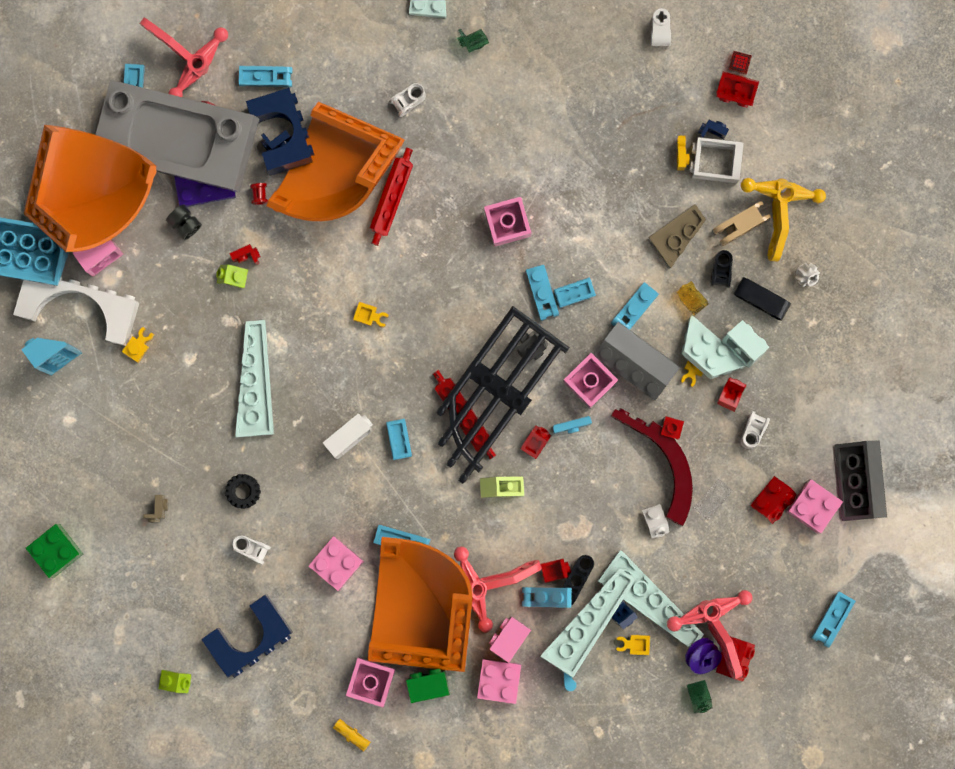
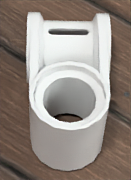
(661, 31)
(407, 99)
(756, 427)
(252, 549)

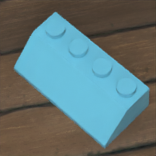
(49, 354)

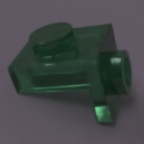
(472, 41)
(699, 696)

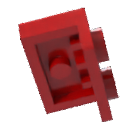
(737, 89)
(774, 500)
(745, 652)

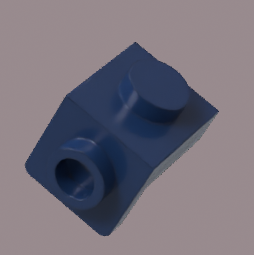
(716, 128)
(277, 142)
(624, 616)

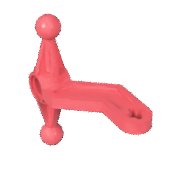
(204, 54)
(483, 584)
(720, 608)

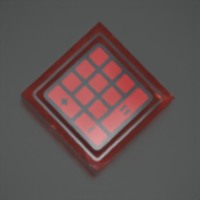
(740, 62)

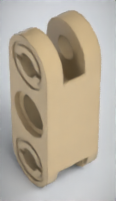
(741, 223)

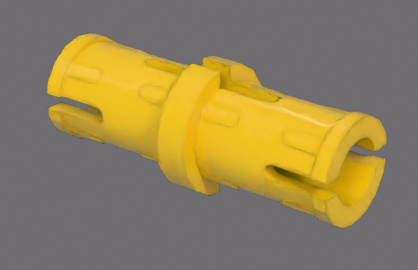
(351, 735)

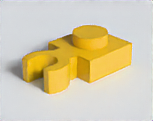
(682, 157)
(367, 314)
(136, 347)
(692, 372)
(637, 644)

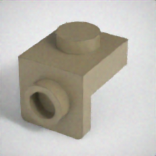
(161, 506)

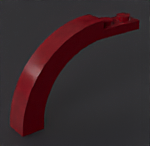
(677, 460)

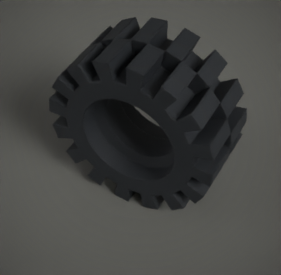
(231, 491)

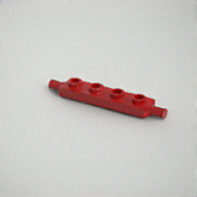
(391, 196)
(443, 389)

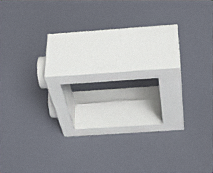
(737, 148)
(348, 435)

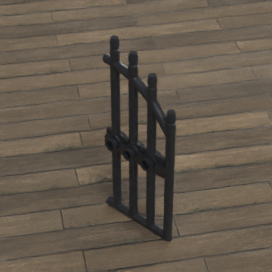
(501, 389)

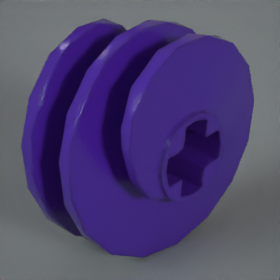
(703, 656)

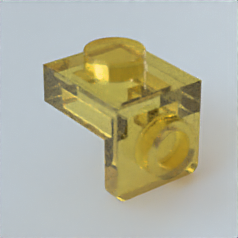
(692, 298)

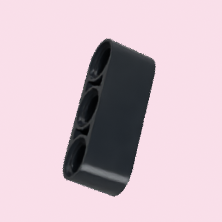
(762, 298)
(583, 573)

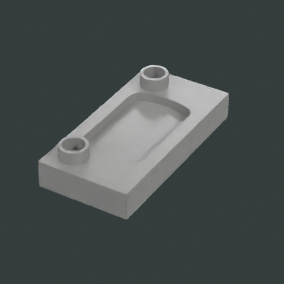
(180, 134)

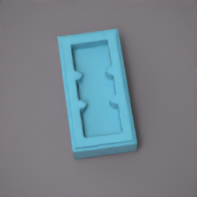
(574, 292)
(572, 426)
(399, 439)

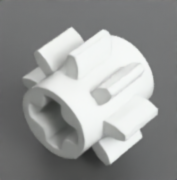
(807, 274)

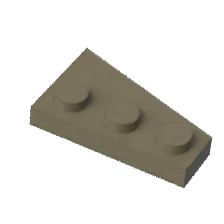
(674, 236)

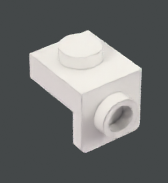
(656, 521)

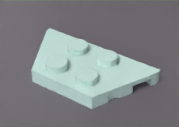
(708, 351)

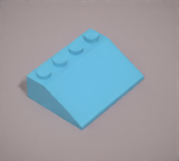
(29, 253)

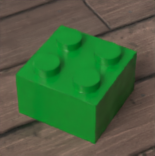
(54, 551)
(427, 686)

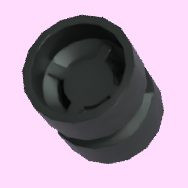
(179, 217)

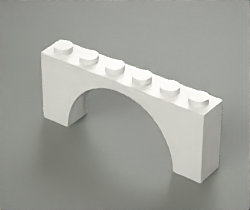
(118, 310)

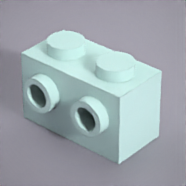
(745, 343)

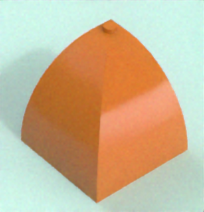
(344, 169)
(86, 187)
(420, 608)

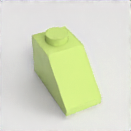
(501, 487)

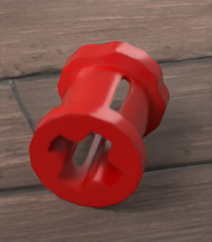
(259, 193)

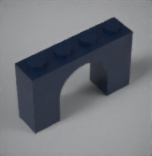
(297, 151)
(233, 660)

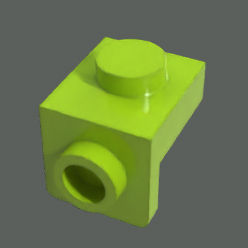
(232, 275)
(174, 681)

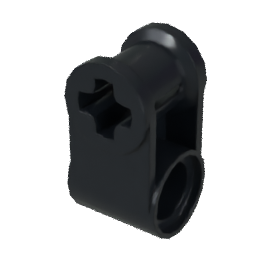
(722, 270)

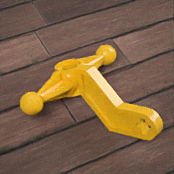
(780, 208)

